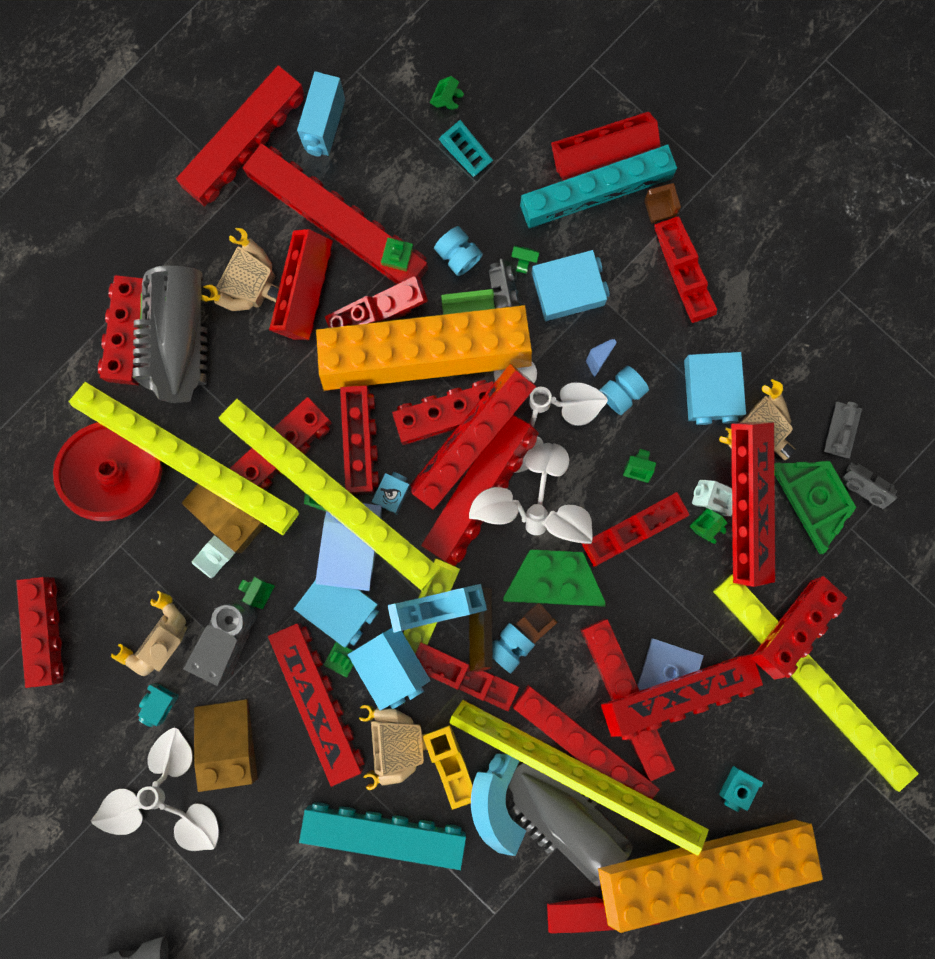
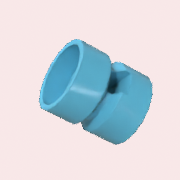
(458, 251)
(628, 386)
(510, 648)

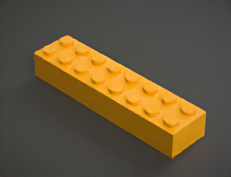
(423, 347)
(723, 873)

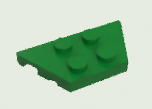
(816, 498)
(555, 579)

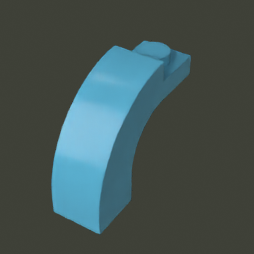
(437, 608)
(490, 809)

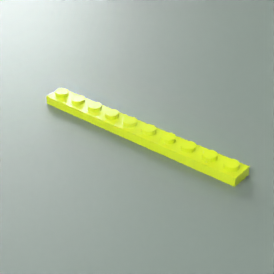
(184, 458)
(329, 494)
(822, 690)
(580, 777)

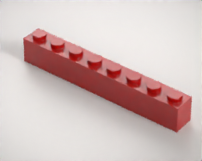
(328, 211)

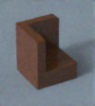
(662, 203)
(536, 623)

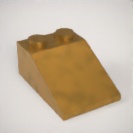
(222, 518)
(223, 746)

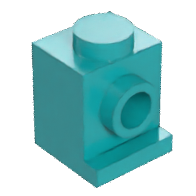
(156, 705)
(736, 780)

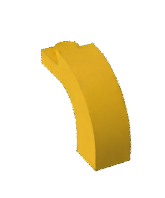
(450, 764)

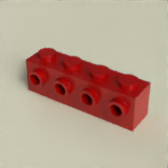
(605, 145)
(301, 285)
(118, 341)
(437, 414)
(299, 429)
(357, 440)
(799, 628)
(40, 632)

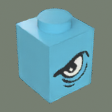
(391, 492)

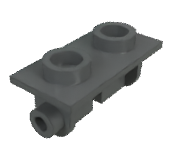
(504, 277)
(843, 429)
(877, 492)

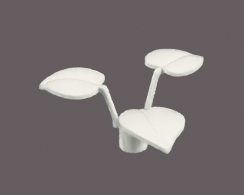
(579, 402)
(498, 506)
(121, 812)

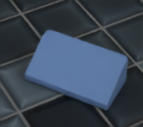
(599, 355)

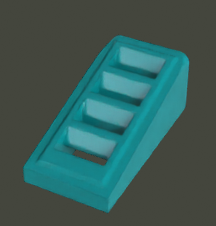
(472, 142)

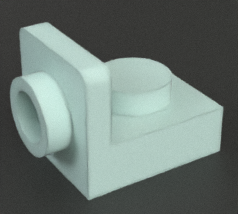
(713, 496)
(213, 557)

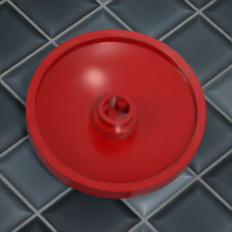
(104, 474)

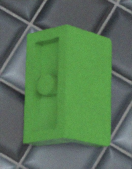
(468, 301)

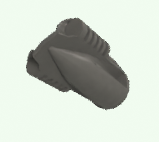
(170, 335)
(567, 821)

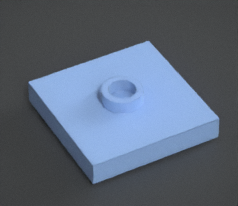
(666, 663)

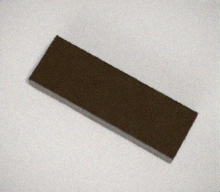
(481, 636)

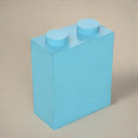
(321, 114)
(570, 285)
(715, 387)
(338, 611)
(389, 669)

